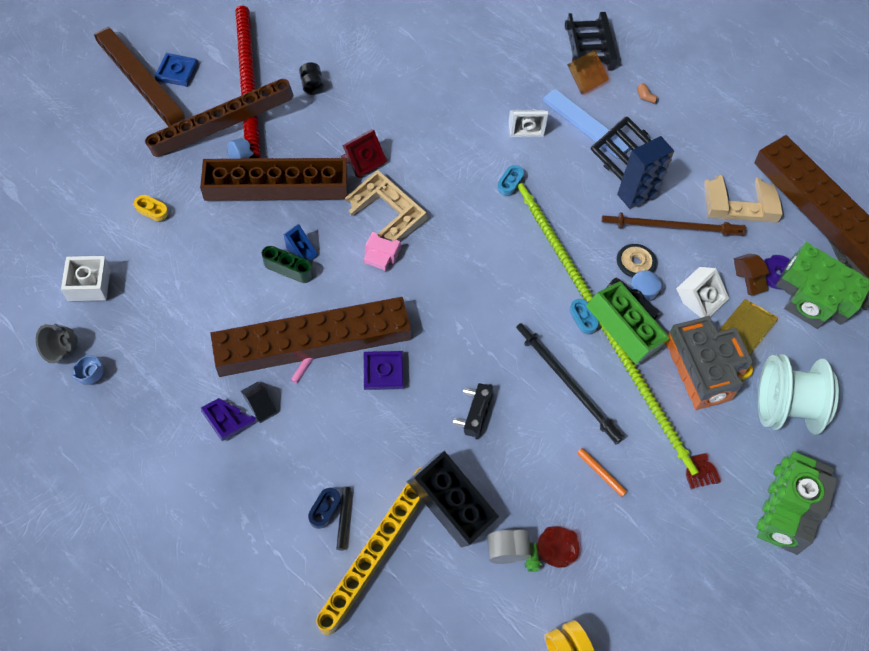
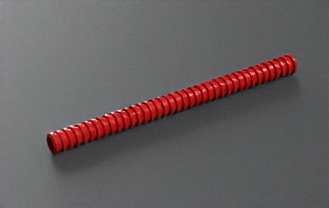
(247, 75)

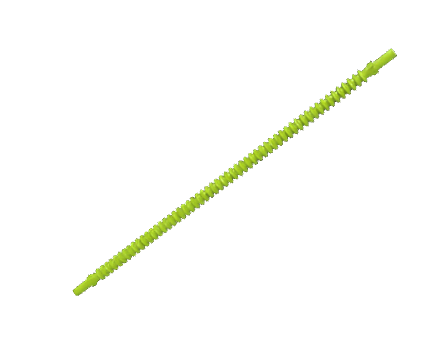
(683, 454)

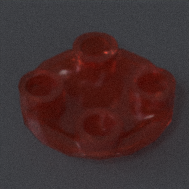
(558, 546)

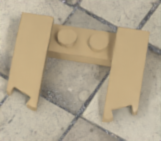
(377, 186)
(766, 210)

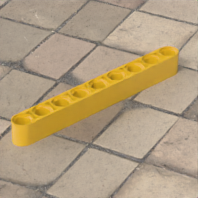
(368, 555)

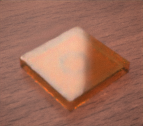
(588, 72)

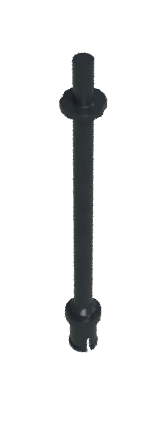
(606, 424)

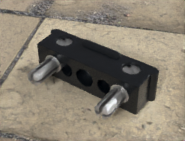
(478, 410)

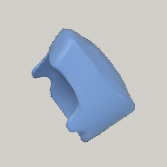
(239, 149)
(647, 284)

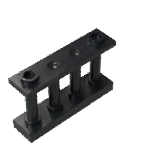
(604, 35)

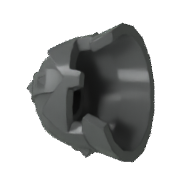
(55, 342)

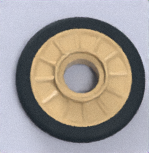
(630, 251)

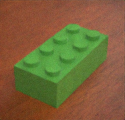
(627, 322)

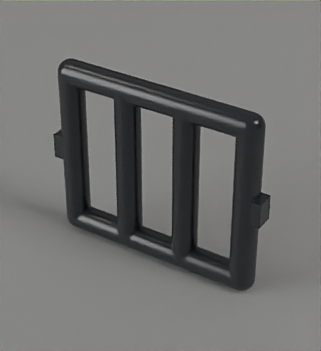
(606, 139)

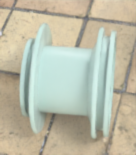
(797, 394)

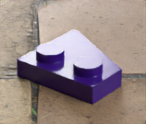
(226, 419)

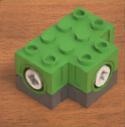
(821, 287)
(796, 502)

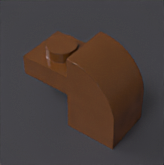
(754, 270)

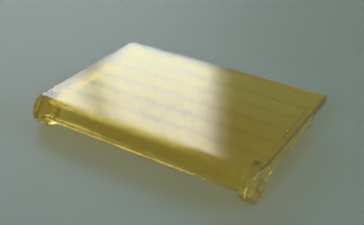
(751, 323)

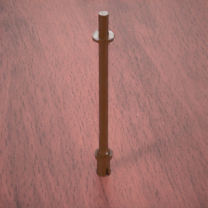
(725, 229)

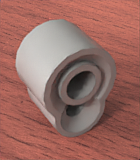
(508, 546)

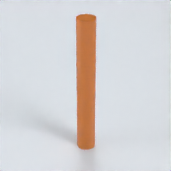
(602, 472)

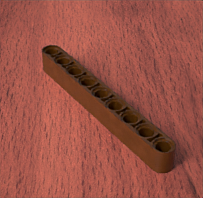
(139, 76)
(219, 117)

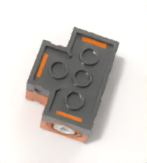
(708, 361)

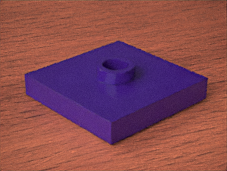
(383, 370)

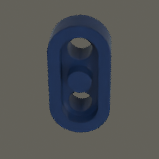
(323, 508)

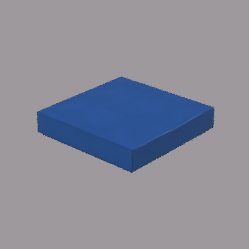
(176, 69)

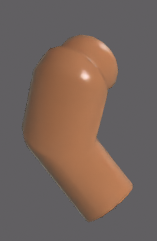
(644, 93)

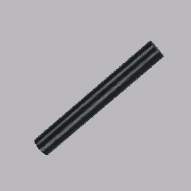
(343, 520)

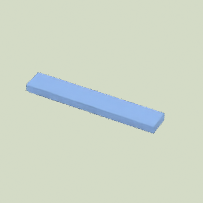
(581, 119)

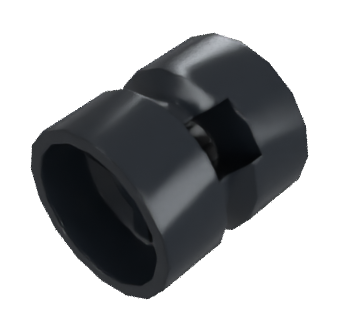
(311, 78)

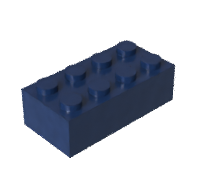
(645, 172)

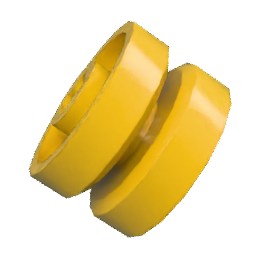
(570, 639)

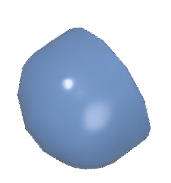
(88, 370)

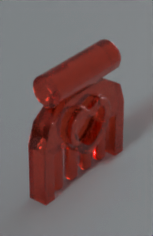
(704, 468)

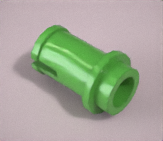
(533, 564)

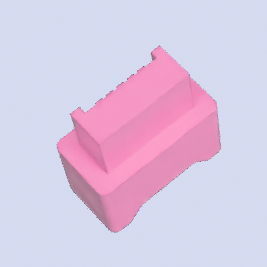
(381, 251)

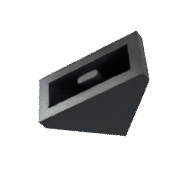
(259, 402)

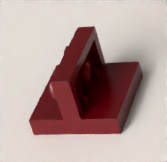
(364, 153)

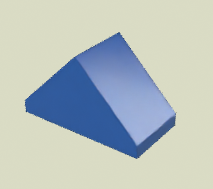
(299, 244)

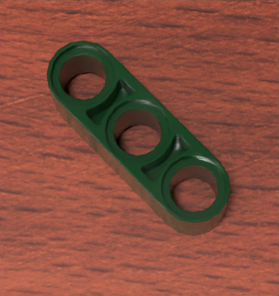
(295, 266)

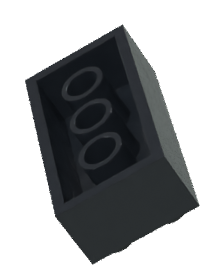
(453, 499)

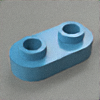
(509, 183)
(584, 317)

